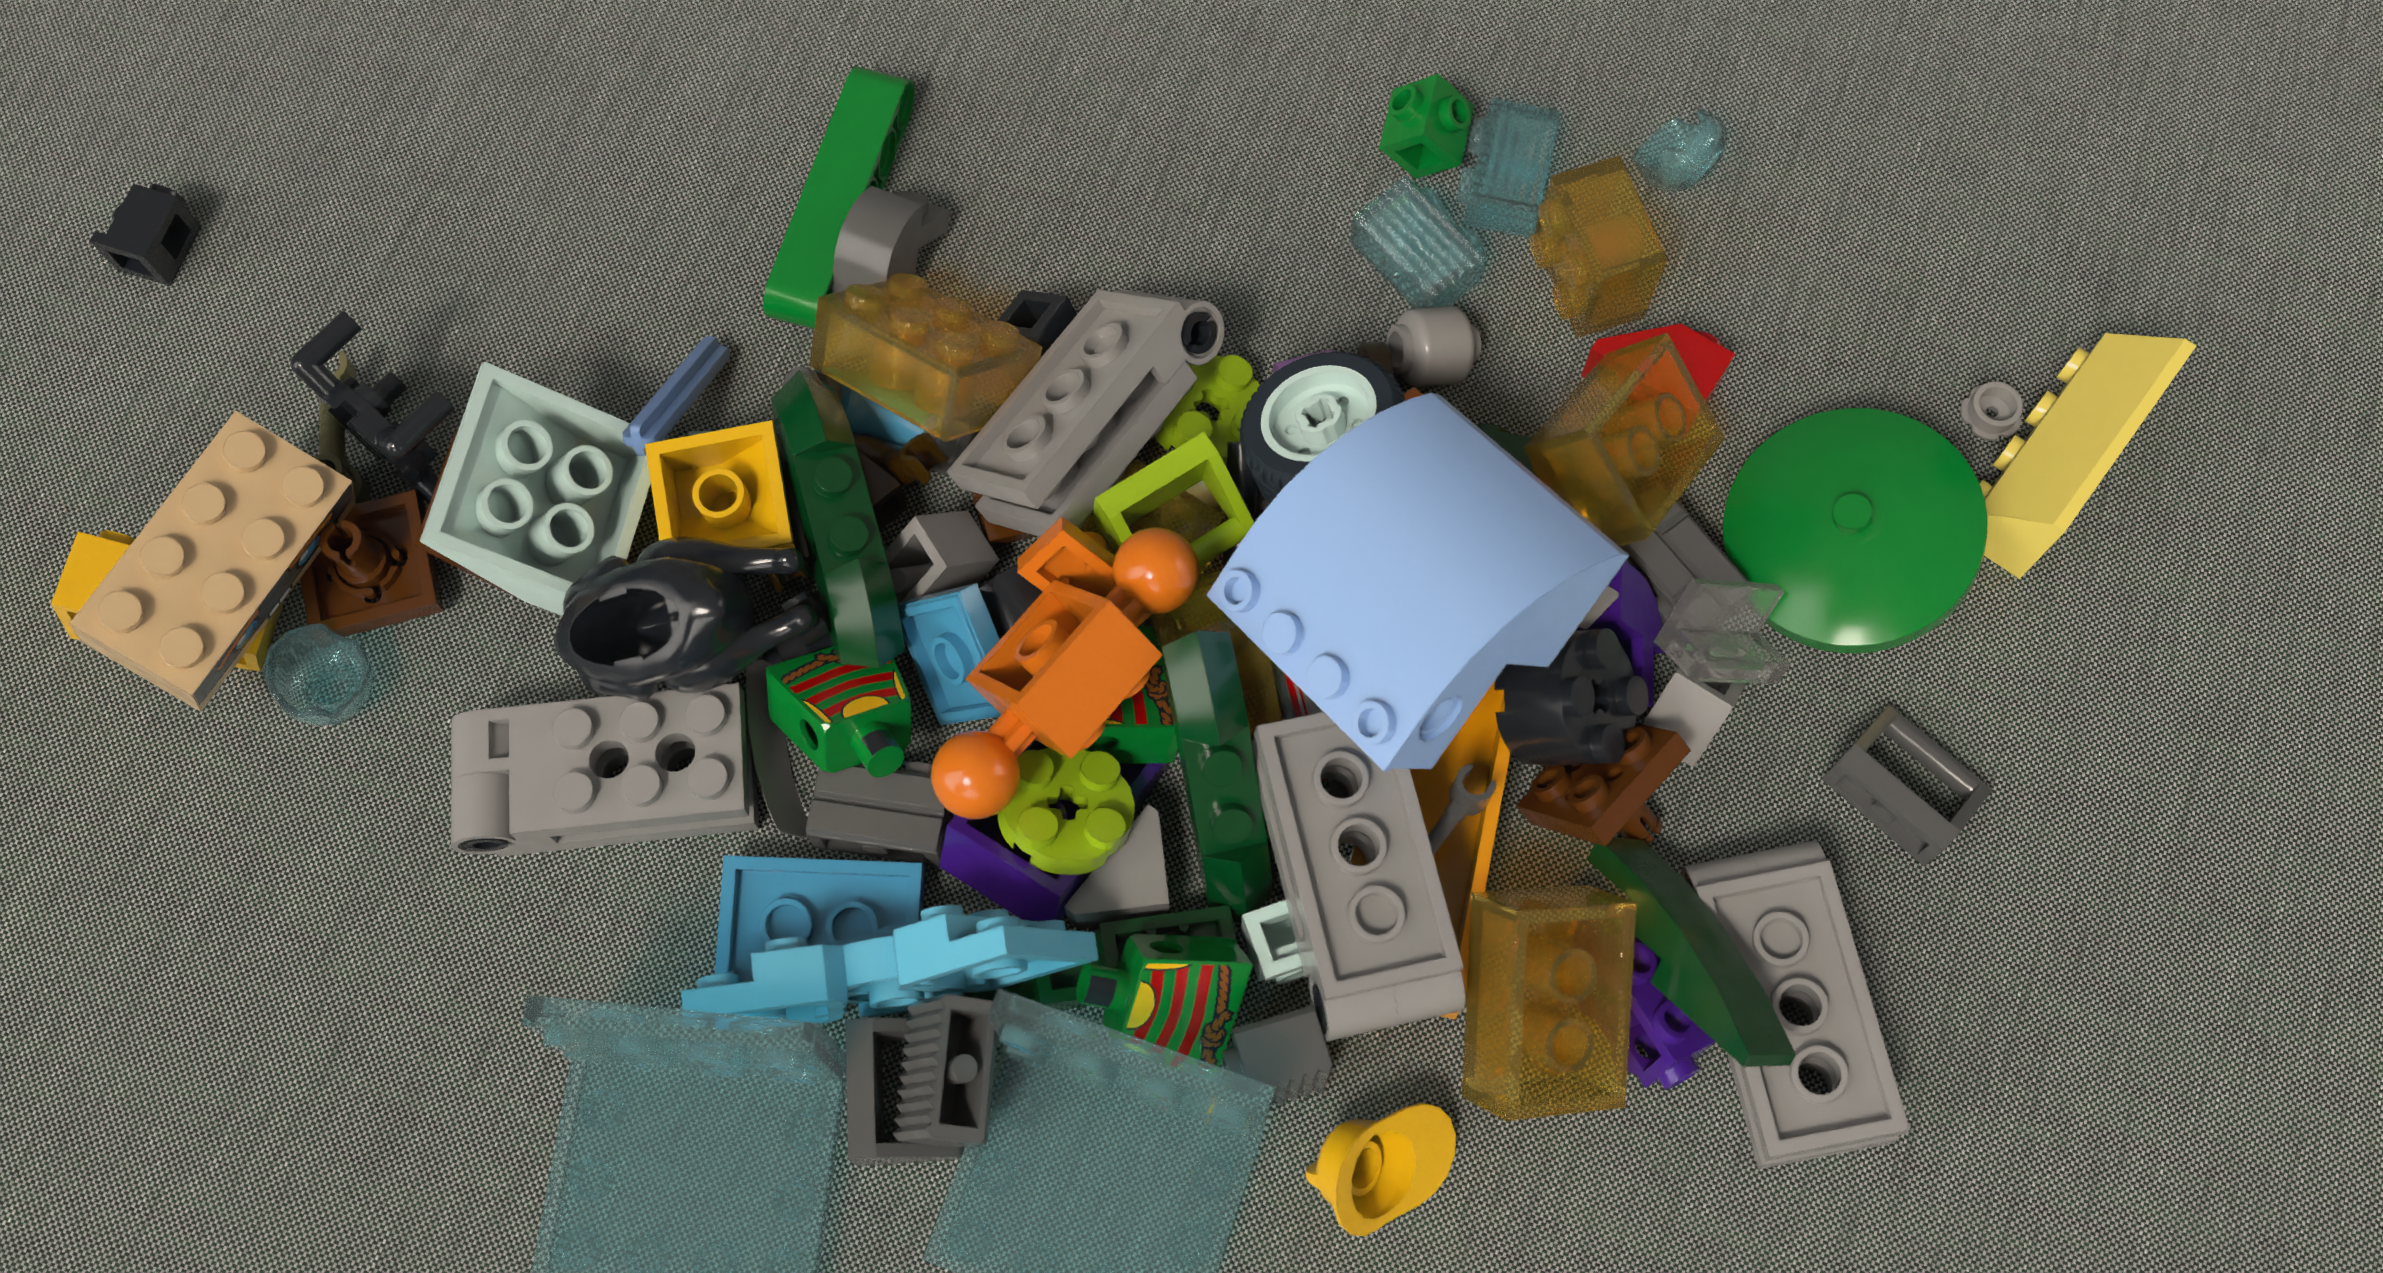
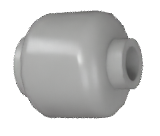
(1433, 346)

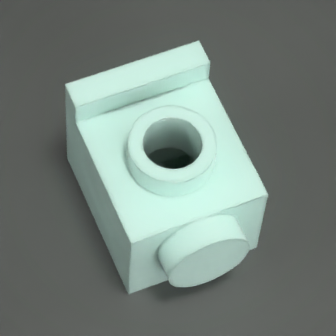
(1272, 943)

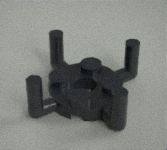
(364, 408)

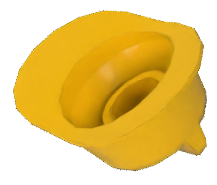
(1383, 1165)

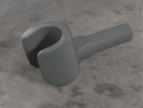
(1460, 805)

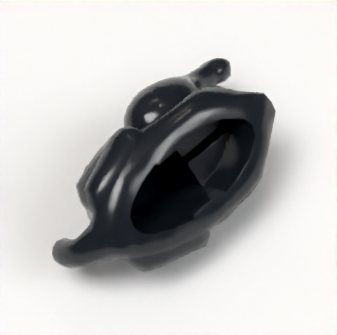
(673, 617)

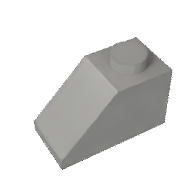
(938, 555)
(1694, 710)

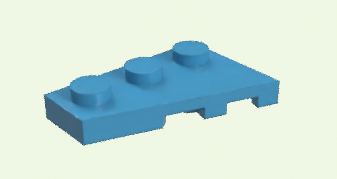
(812, 900)

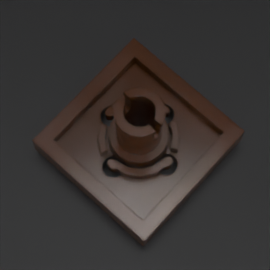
(364, 556)
(1607, 798)

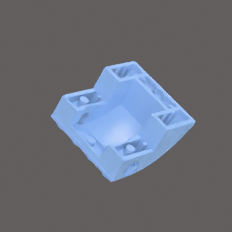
(1412, 577)

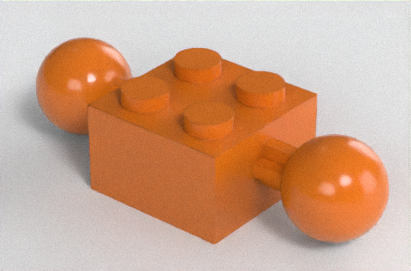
(1064, 671)

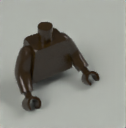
(885, 471)

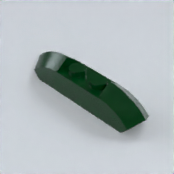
(838, 522)
(1218, 770)

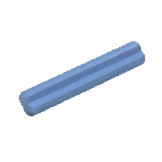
(676, 395)

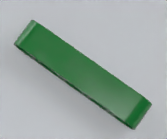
(851, 158)

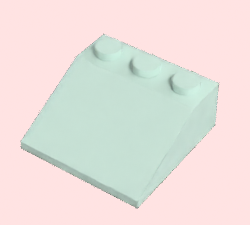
(535, 489)

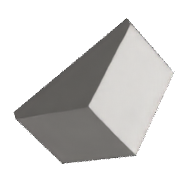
(1130, 881)

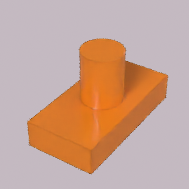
(1071, 558)

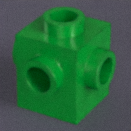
(1426, 126)

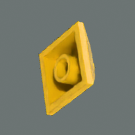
(721, 487)

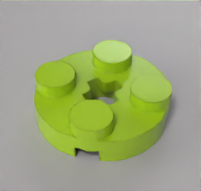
(1222, 383)
(1099, 825)

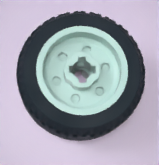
(1307, 410)

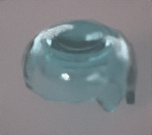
(1681, 153)
(318, 675)

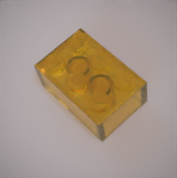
(920, 353)
(1627, 440)
(1548, 1001)

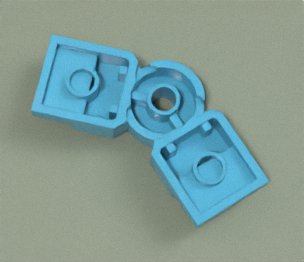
(889, 973)

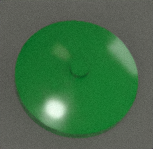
(1860, 526)

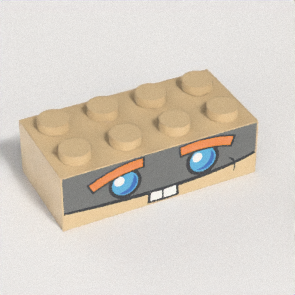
(215, 561)

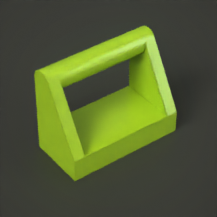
(1164, 480)

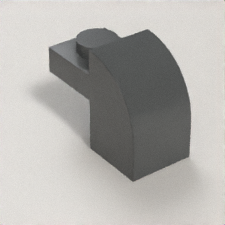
(884, 236)

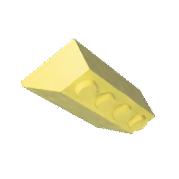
(2074, 442)

